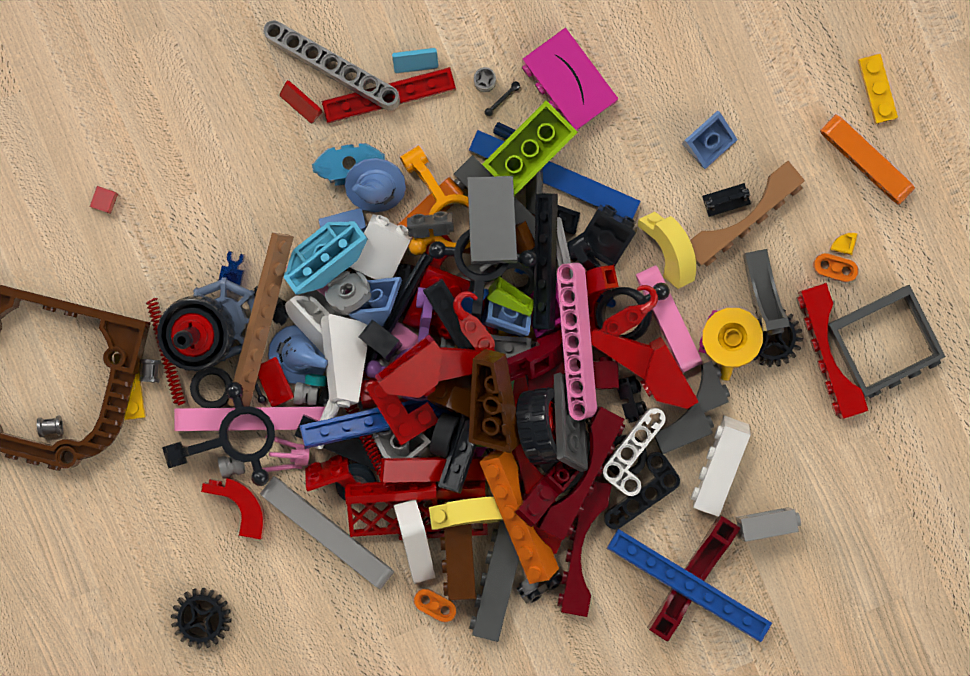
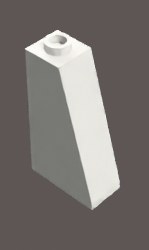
(345, 358)

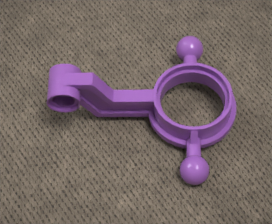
(374, 367)

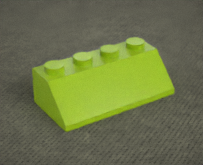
(531, 146)

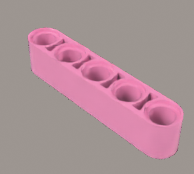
(671, 323)

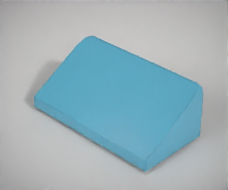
(415, 60)

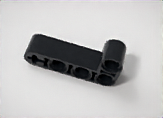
(644, 503)

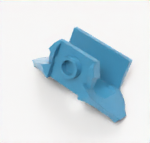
(330, 164)

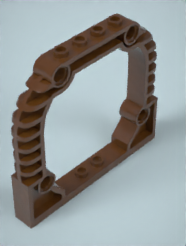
(122, 336)

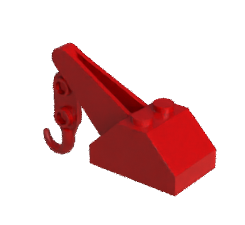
(651, 362)
(427, 363)

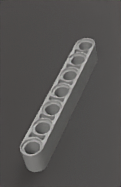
(326, 56)
(327, 532)

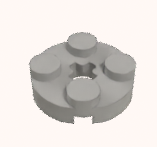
(352, 301)

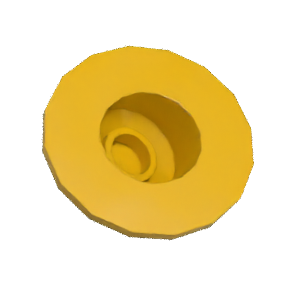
(732, 339)

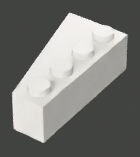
(721, 466)

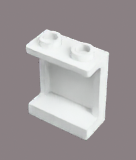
(383, 248)

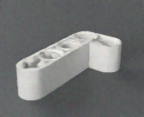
(637, 447)
(415, 541)

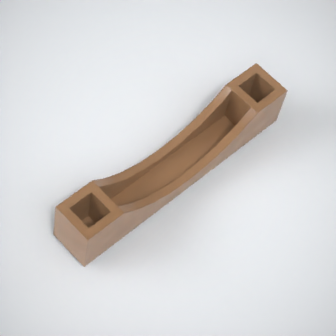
(779, 185)

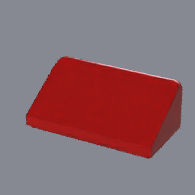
(300, 102)
(274, 382)

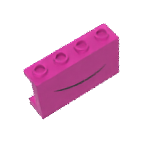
(569, 79)

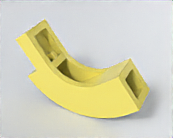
(675, 245)
(465, 512)

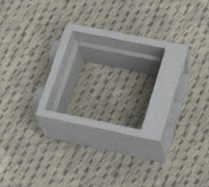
(768, 524)

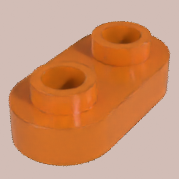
(835, 267)
(435, 604)

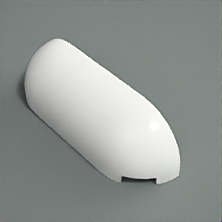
(307, 315)

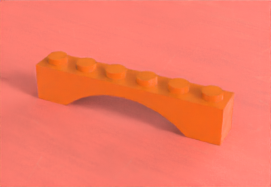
(503, 481)

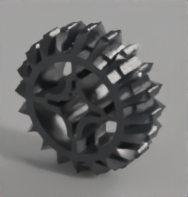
(787, 350)
(206, 627)

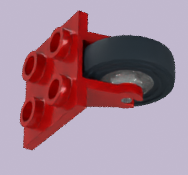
(337, 471)

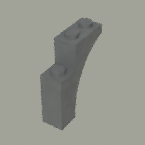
(764, 292)
(694, 423)

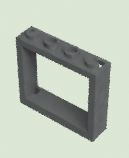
(911, 371)

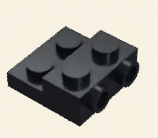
(609, 234)

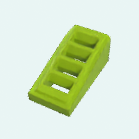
(510, 297)

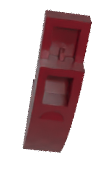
(538, 359)
(545, 492)

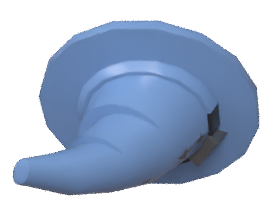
(375, 185)
(296, 354)

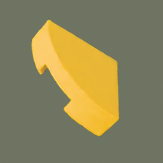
(844, 243)

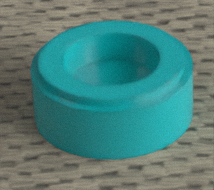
(316, 380)

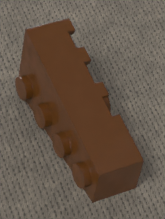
(492, 403)
(458, 563)

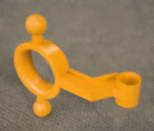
(415, 161)

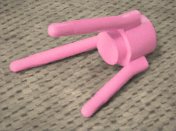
(298, 456)

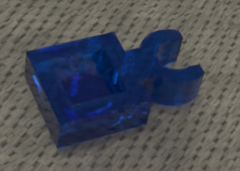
(232, 271)

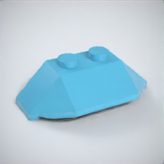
(324, 256)

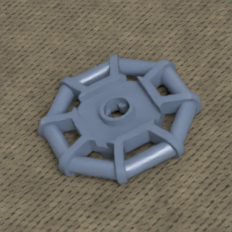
(233, 307)

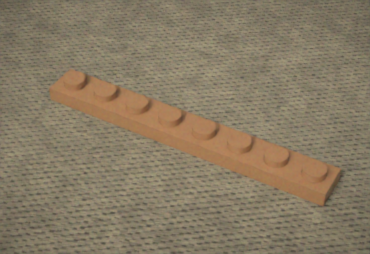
(262, 314)

